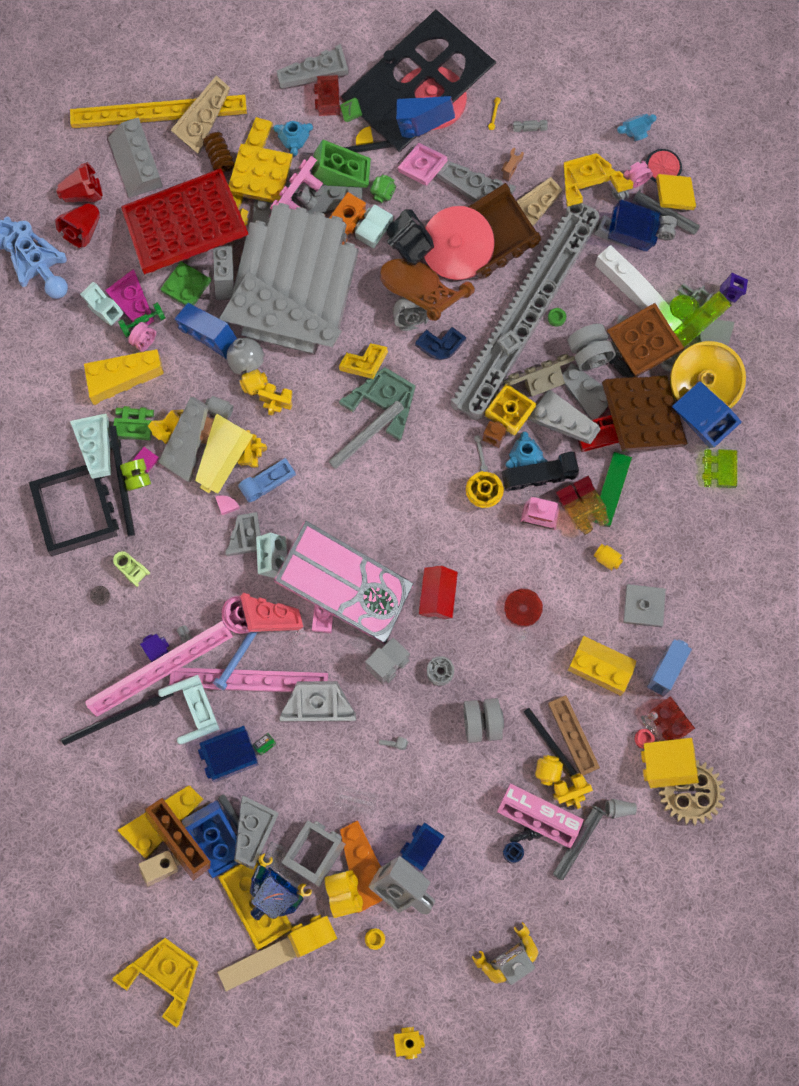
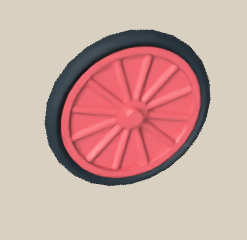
(664, 162)

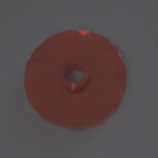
(527, 598)

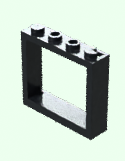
(81, 541)

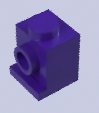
(732, 292)

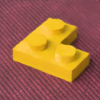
(364, 365)

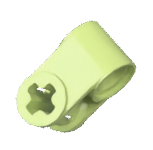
(132, 570)

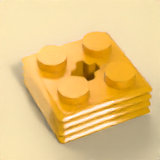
(508, 398)

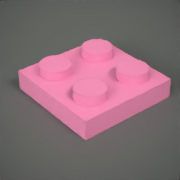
(422, 164)

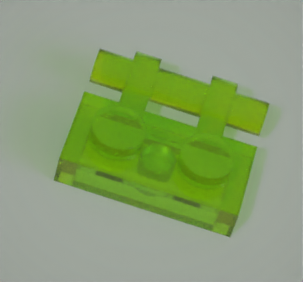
(726, 468)

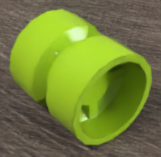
(136, 481)

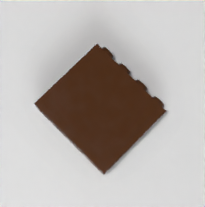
(510, 228)

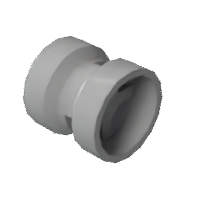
(667, 226)

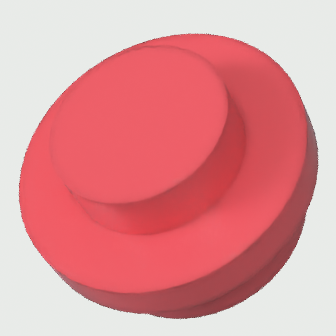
(643, 736)

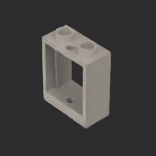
(223, 272)
(328, 861)

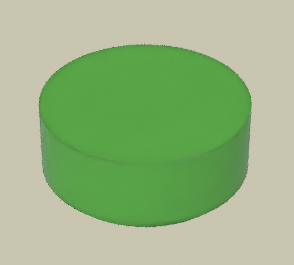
(557, 317)

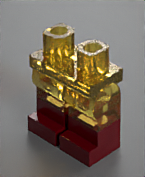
(586, 511)

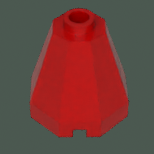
(80, 185)
(78, 221)

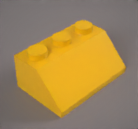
(602, 665)

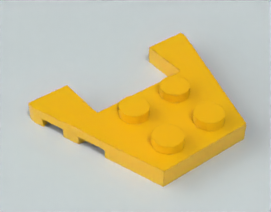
(590, 171)
(169, 969)

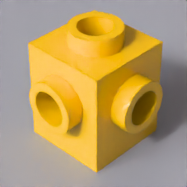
(401, 1038)

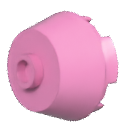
(234, 615)

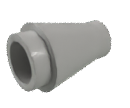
(618, 808)

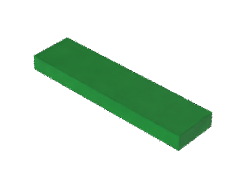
(614, 483)

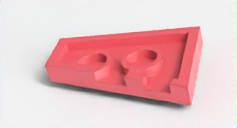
(269, 616)

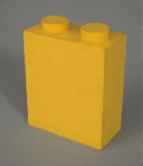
(670, 763)

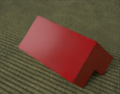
(605, 437)
(438, 592)

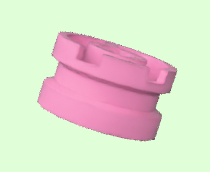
(638, 174)
(142, 336)

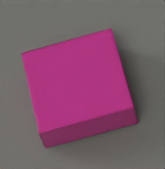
(149, 458)

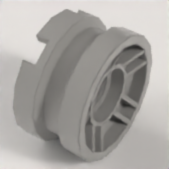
(446, 665)

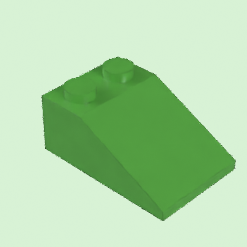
(340, 166)

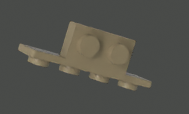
(542, 377)

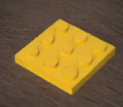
(260, 173)

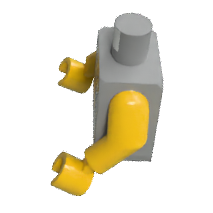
(513, 963)

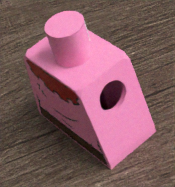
(540, 513)

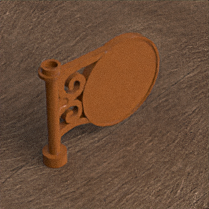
(422, 283)

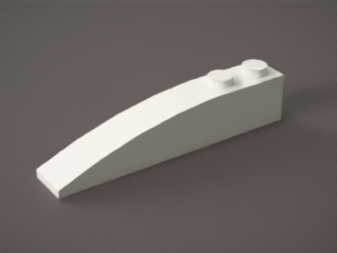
(632, 283)

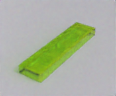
(702, 318)

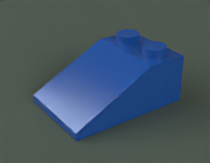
(421, 115)
(214, 836)

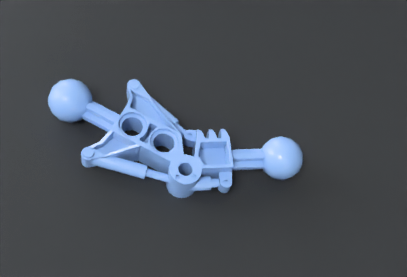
(21, 236)

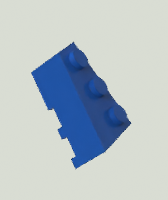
(206, 329)

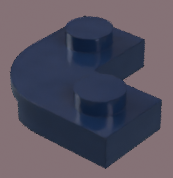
(442, 348)

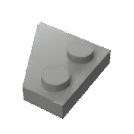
(244, 535)

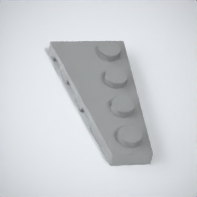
(185, 440)

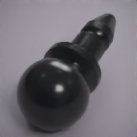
(526, 834)

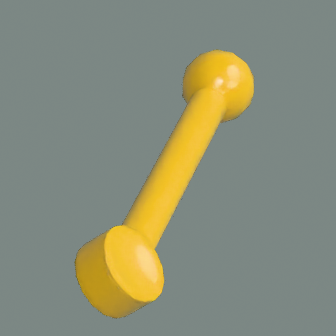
(491, 126)

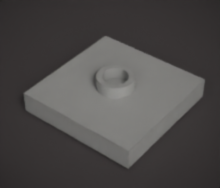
(644, 605)

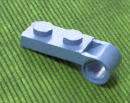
(267, 480)

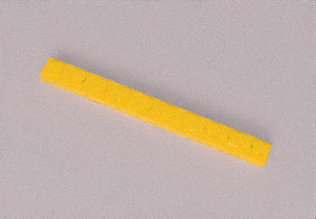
(147, 112)

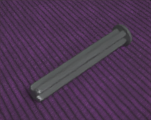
(652, 204)
(583, 836)

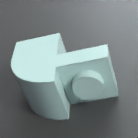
(101, 304)

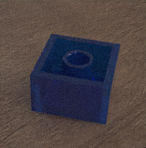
(422, 847)

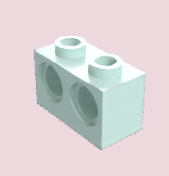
(270, 553)

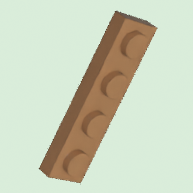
(573, 735)

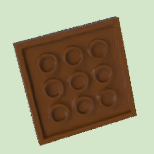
(644, 413)

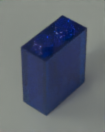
(634, 225)
(228, 754)

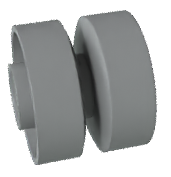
(591, 347)
(488, 719)

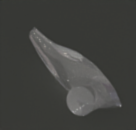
(648, 721)

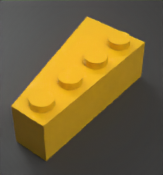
(121, 373)

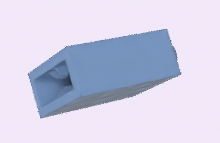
(669, 667)

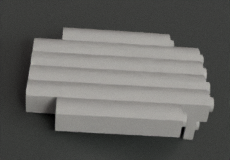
(302, 260)

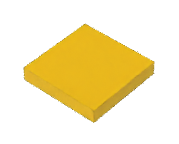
(675, 192)

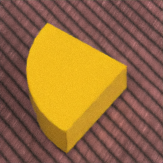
(364, 136)

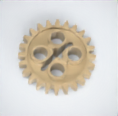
(694, 810)

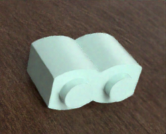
(373, 226)

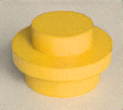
(375, 939)

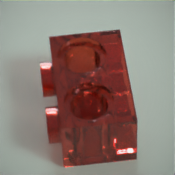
(675, 717)

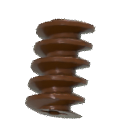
(218, 152)

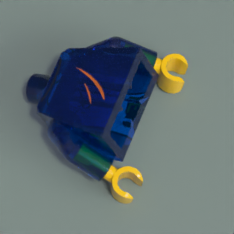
(273, 893)

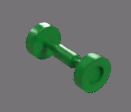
(145, 318)

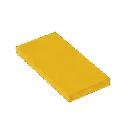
(237, 886)

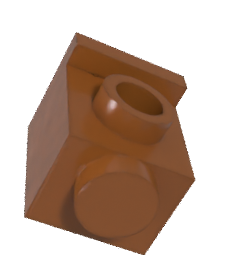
(495, 431)

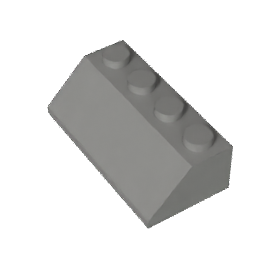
(134, 158)

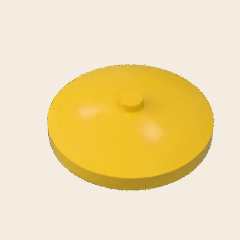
(714, 366)

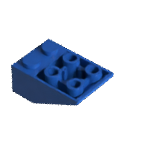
(706, 415)

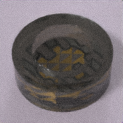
(100, 595)

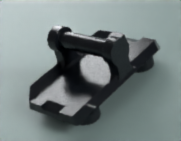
(409, 237)

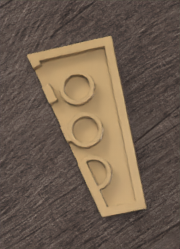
(201, 115)
(539, 200)

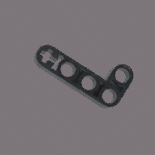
(541, 473)

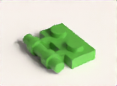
(133, 428)

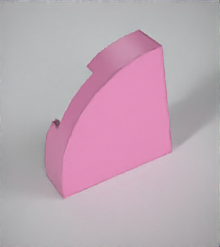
(226, 504)

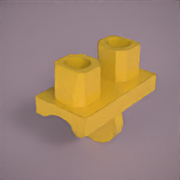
(273, 401)
(252, 452)
(573, 794)

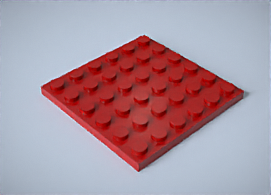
(183, 221)

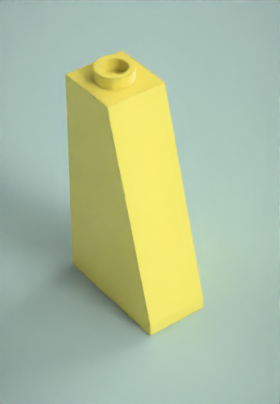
(221, 453)

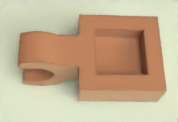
(510, 167)

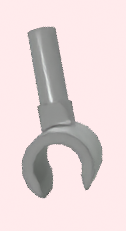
(401, 743)

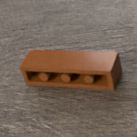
(177, 839)

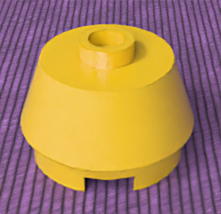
(484, 489)

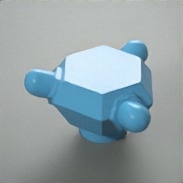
(637, 126)
(293, 135)
(525, 452)

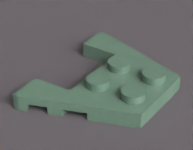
(384, 391)

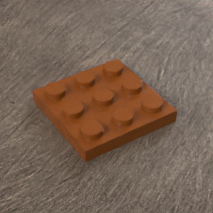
(645, 340)

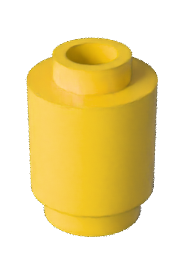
(608, 557)

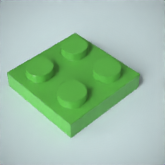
(185, 284)

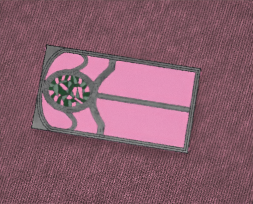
(344, 582)

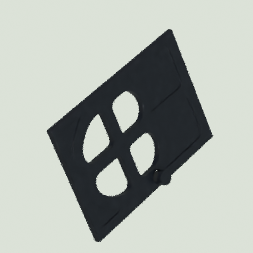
(379, 89)

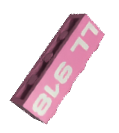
(540, 816)

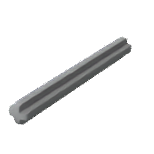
(366, 434)

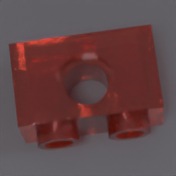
(328, 87)

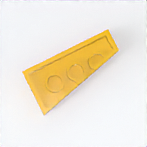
(141, 832)

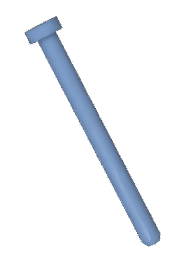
(221, 682)

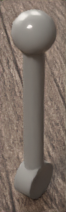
(484, 468)

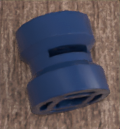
(511, 855)

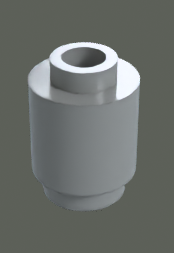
(219, 407)

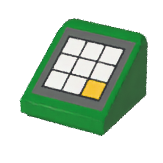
(264, 744)

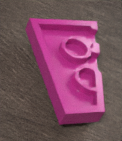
(130, 297)

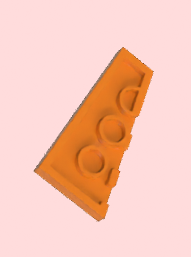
(362, 861)

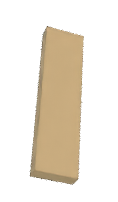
(257, 964)

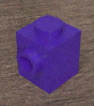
(154, 646)

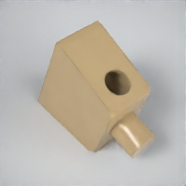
(153, 872)

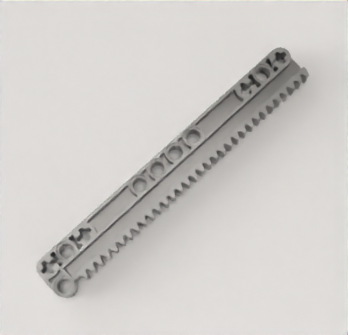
(547, 274)

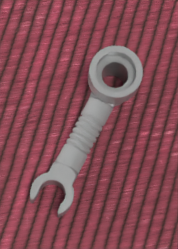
(308, 201)

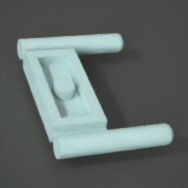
(198, 705)

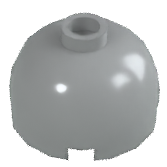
(408, 312)
(244, 355)

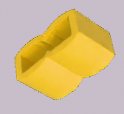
(343, 894)
(312, 936)

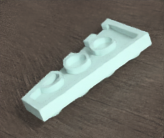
(93, 441)

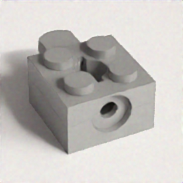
(402, 886)

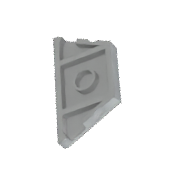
(317, 703)

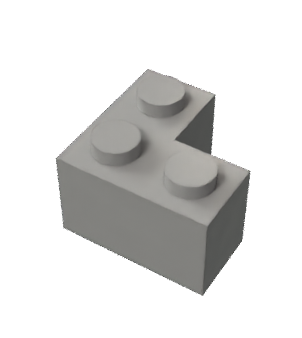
(387, 661)

